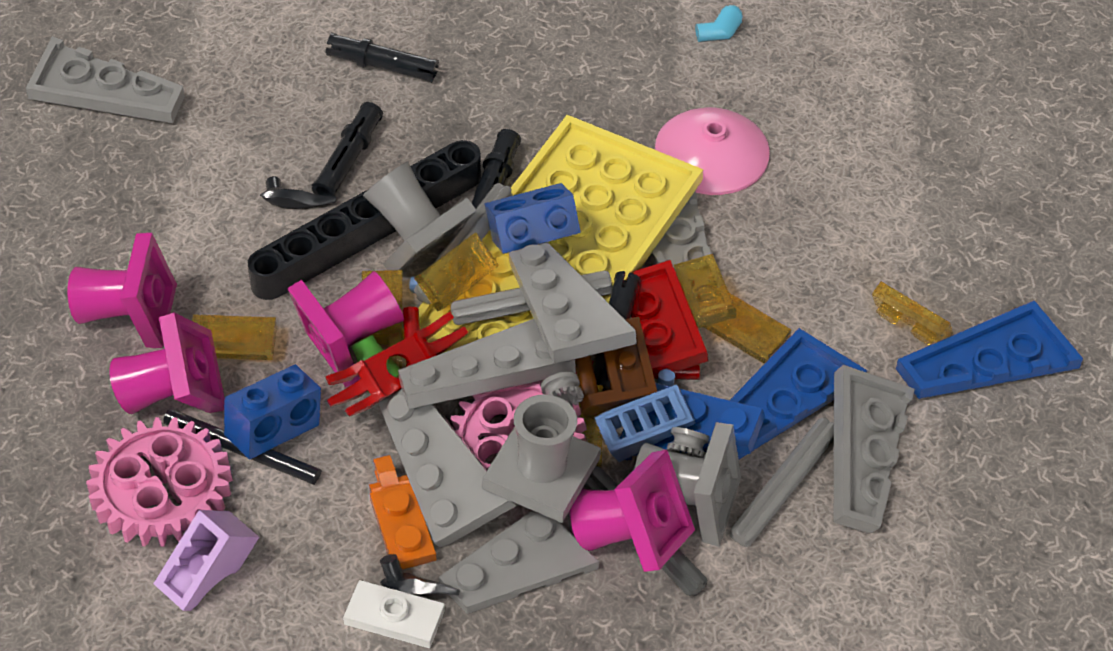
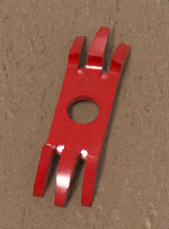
(374, 372)

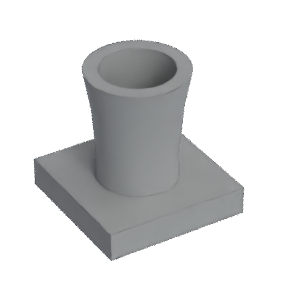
(413, 215)
(541, 458)
(707, 481)

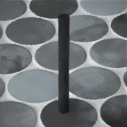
(269, 458)

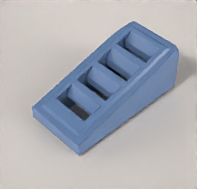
(625, 414)

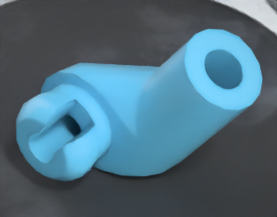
(723, 27)

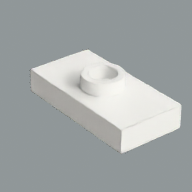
(394, 614)

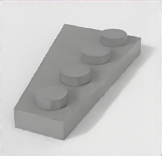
(90, 83)
(566, 307)
(482, 366)
(866, 434)
(441, 471)

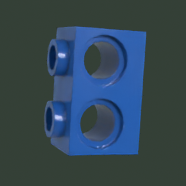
(532, 218)
(272, 411)

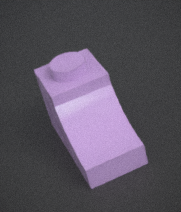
(205, 555)

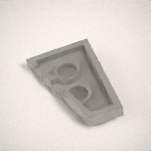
(517, 560)

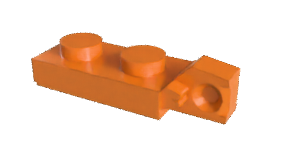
(400, 516)

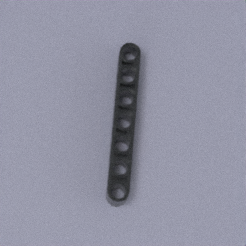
(356, 224)

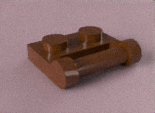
(628, 375)

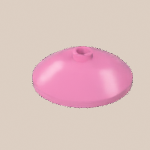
(720, 143)

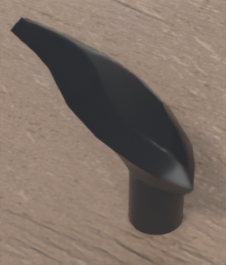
(292, 198)
(410, 583)

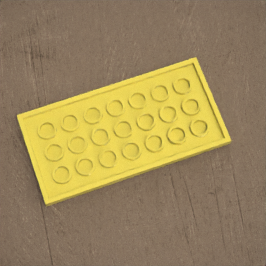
(622, 203)

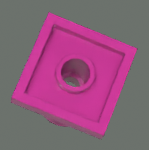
(141, 291)
(347, 320)
(181, 369)
(641, 508)

